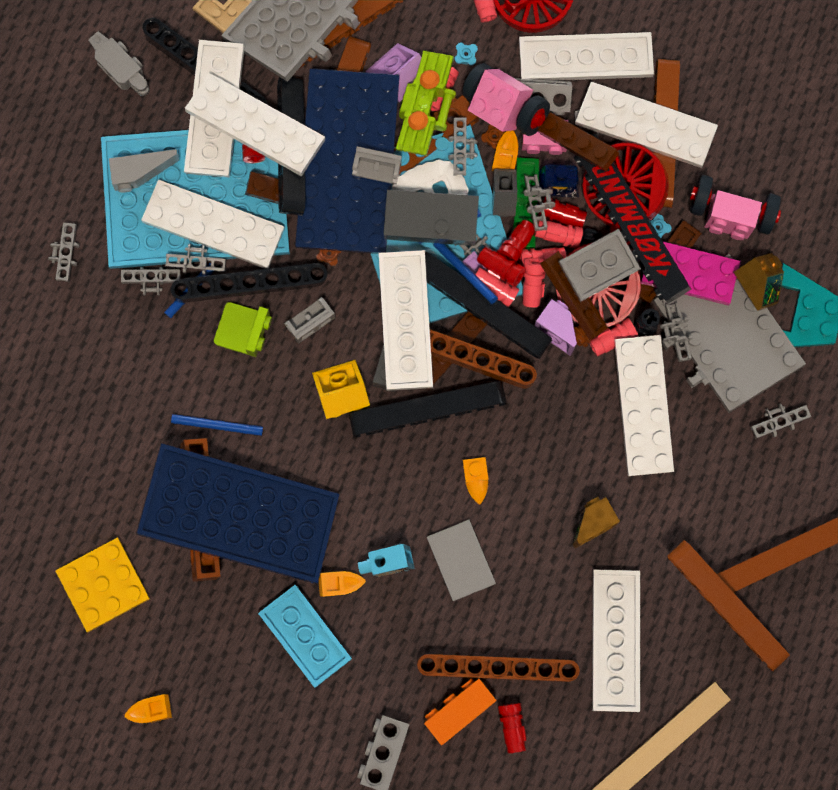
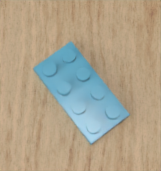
(305, 636)

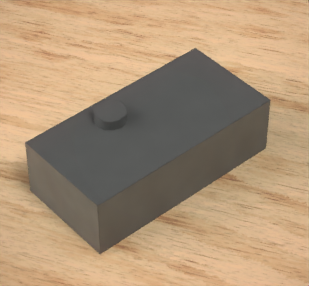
(431, 217)

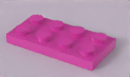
(706, 273)

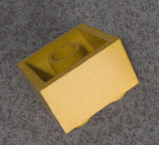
(341, 389)

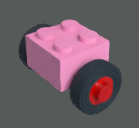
(504, 101)
(732, 212)

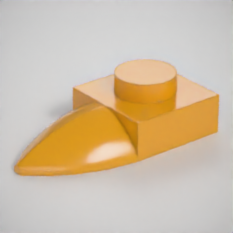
(506, 152)
(476, 478)
(339, 583)
(150, 710)

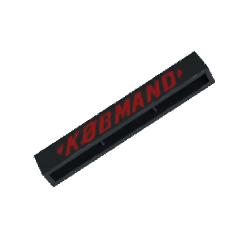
(637, 230)

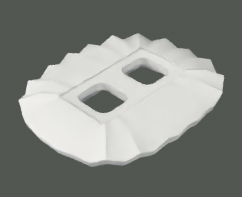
(425, 175)

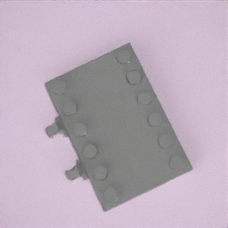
(289, 31)
(733, 346)

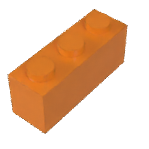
(459, 710)

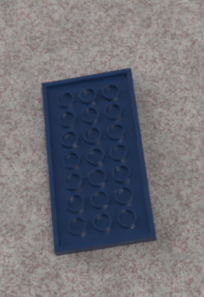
(351, 113)
(237, 514)

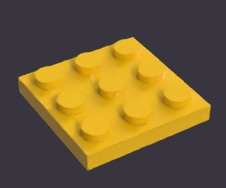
(102, 585)

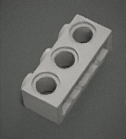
(549, 90)
(386, 766)

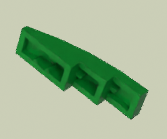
(525, 167)

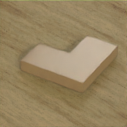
(220, 15)

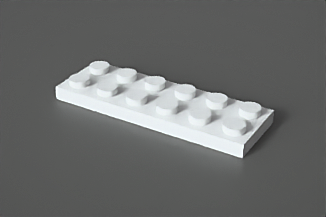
(586, 56)
(255, 124)
(646, 124)
(207, 148)
(213, 224)
(405, 320)
(644, 405)
(616, 641)

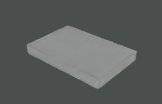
(599, 265)
(461, 560)

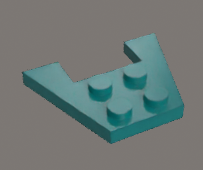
(815, 311)

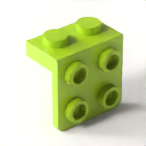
(242, 329)

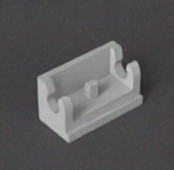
(377, 165)
(310, 320)

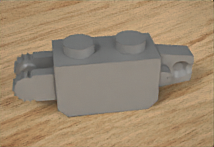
(118, 65)

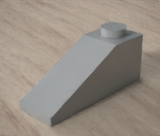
(135, 170)

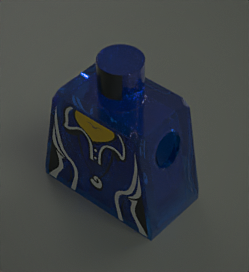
(561, 179)

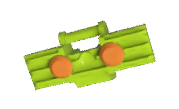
(417, 103)

